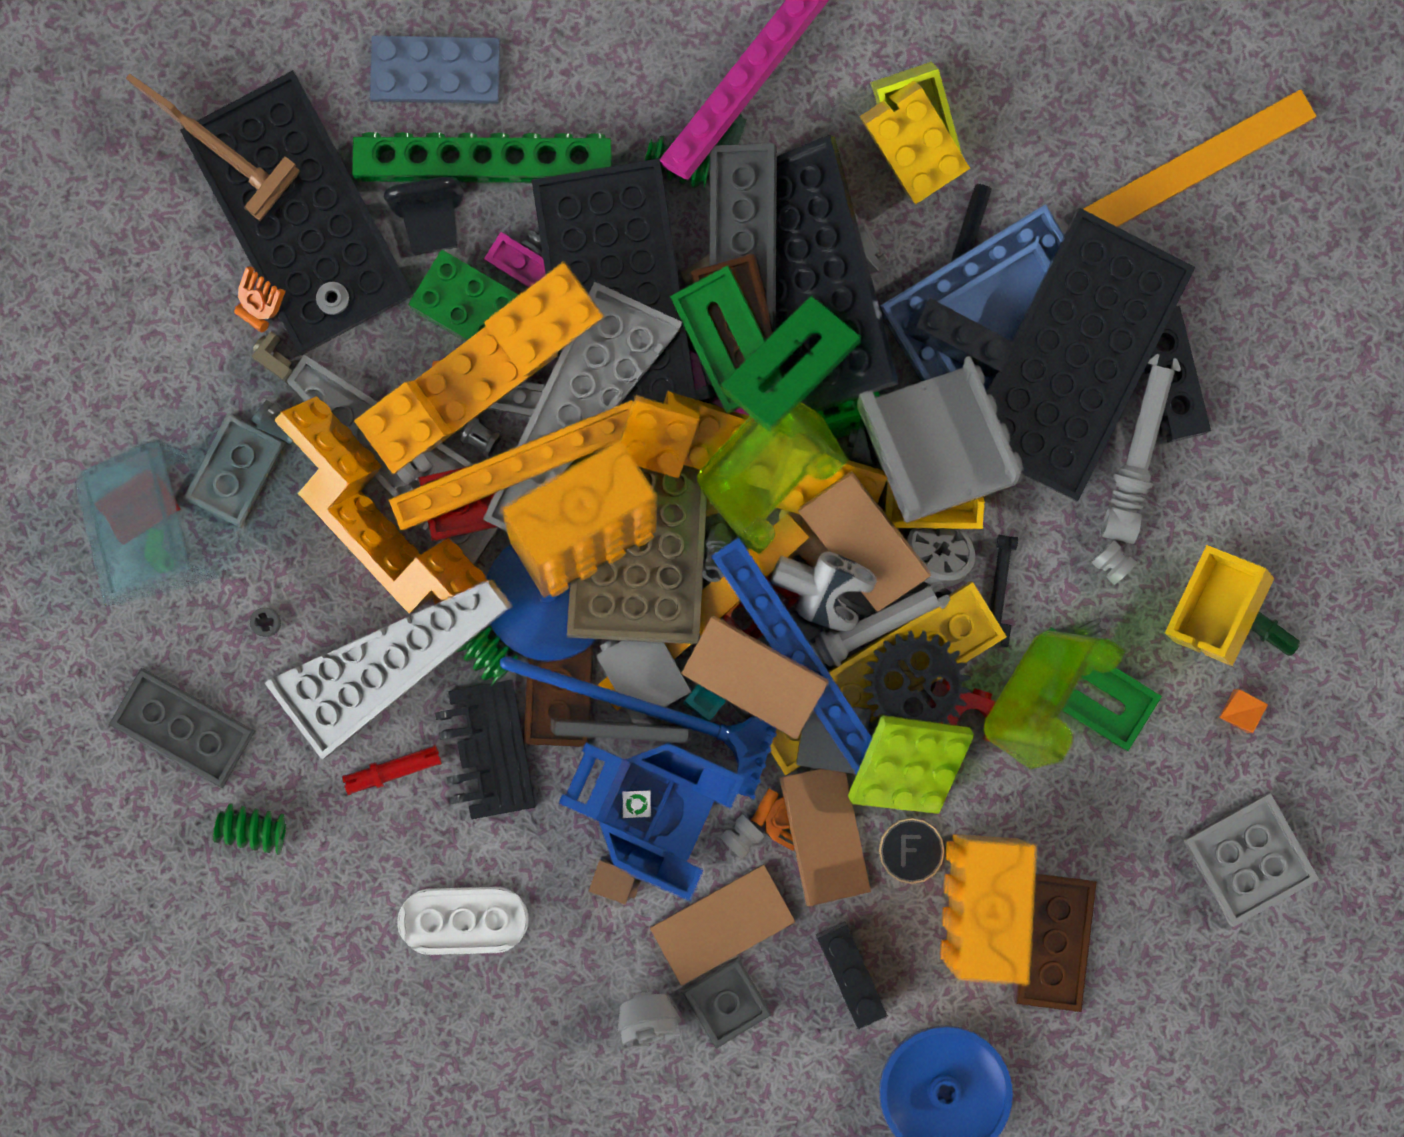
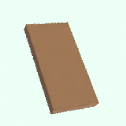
(858, 529)
(754, 677)
(825, 835)
(722, 924)

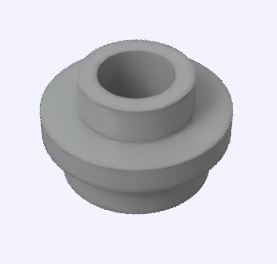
(341, 302)

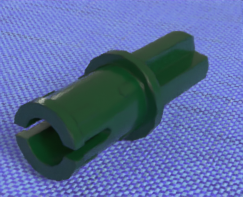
(1275, 634)

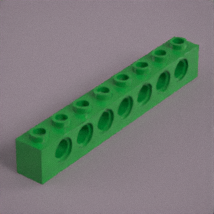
(497, 170)

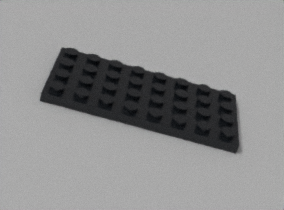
(318, 224)
(617, 233)
(825, 259)
(1084, 349)

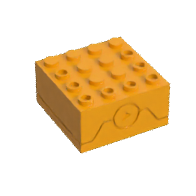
(582, 519)
(988, 908)

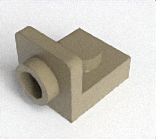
(275, 364)

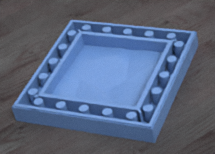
(985, 284)

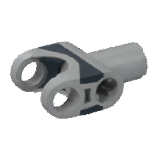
(822, 586)

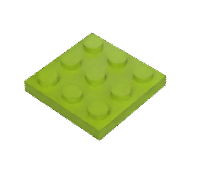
(910, 765)

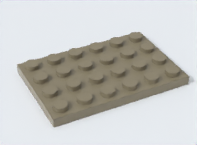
(653, 587)

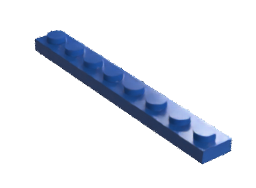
(789, 640)

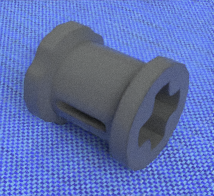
(481, 437)

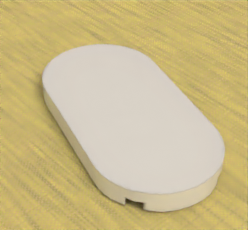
(463, 920)

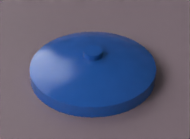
(533, 624)
(945, 1086)

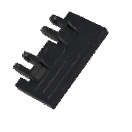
(494, 749)

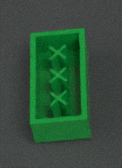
(459, 297)

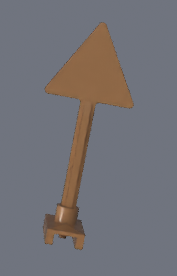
(268, 186)

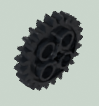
(941, 665)

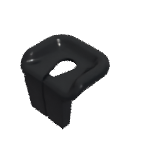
(429, 224)

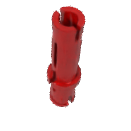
(378, 774)

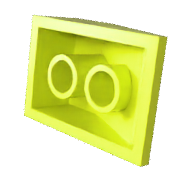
(930, 80)

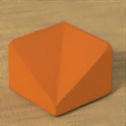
(1243, 711)

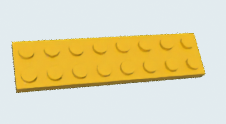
(963, 622)

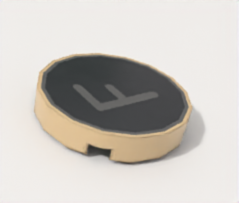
(911, 850)

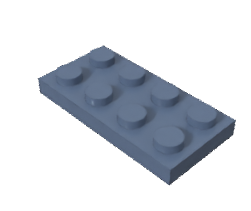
(435, 69)

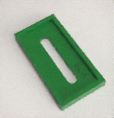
(692, 308)
(775, 405)
(1122, 728)

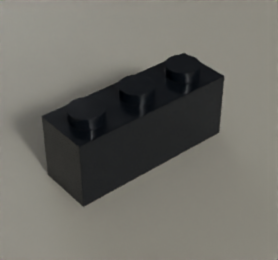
(958, 336)
(851, 975)

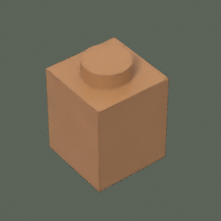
(613, 882)

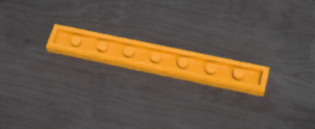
(1204, 160)
(510, 467)
(720, 597)

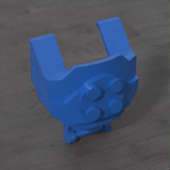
(681, 799)

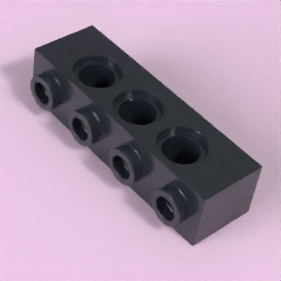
(1187, 387)

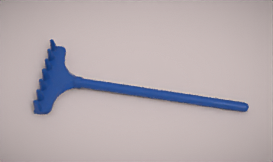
(747, 740)

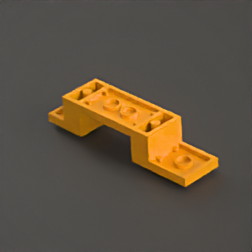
(481, 370)
(692, 433)
(339, 501)

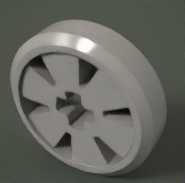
(957, 558)

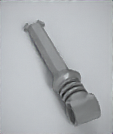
(1123, 519)
(834, 646)

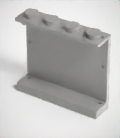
(940, 442)

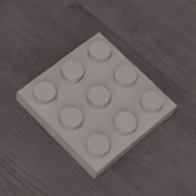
(1251, 859)

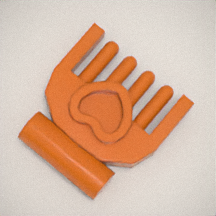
(257, 304)
(774, 815)

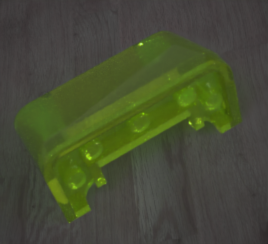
(762, 467)
(1028, 709)

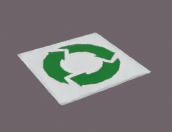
(636, 804)

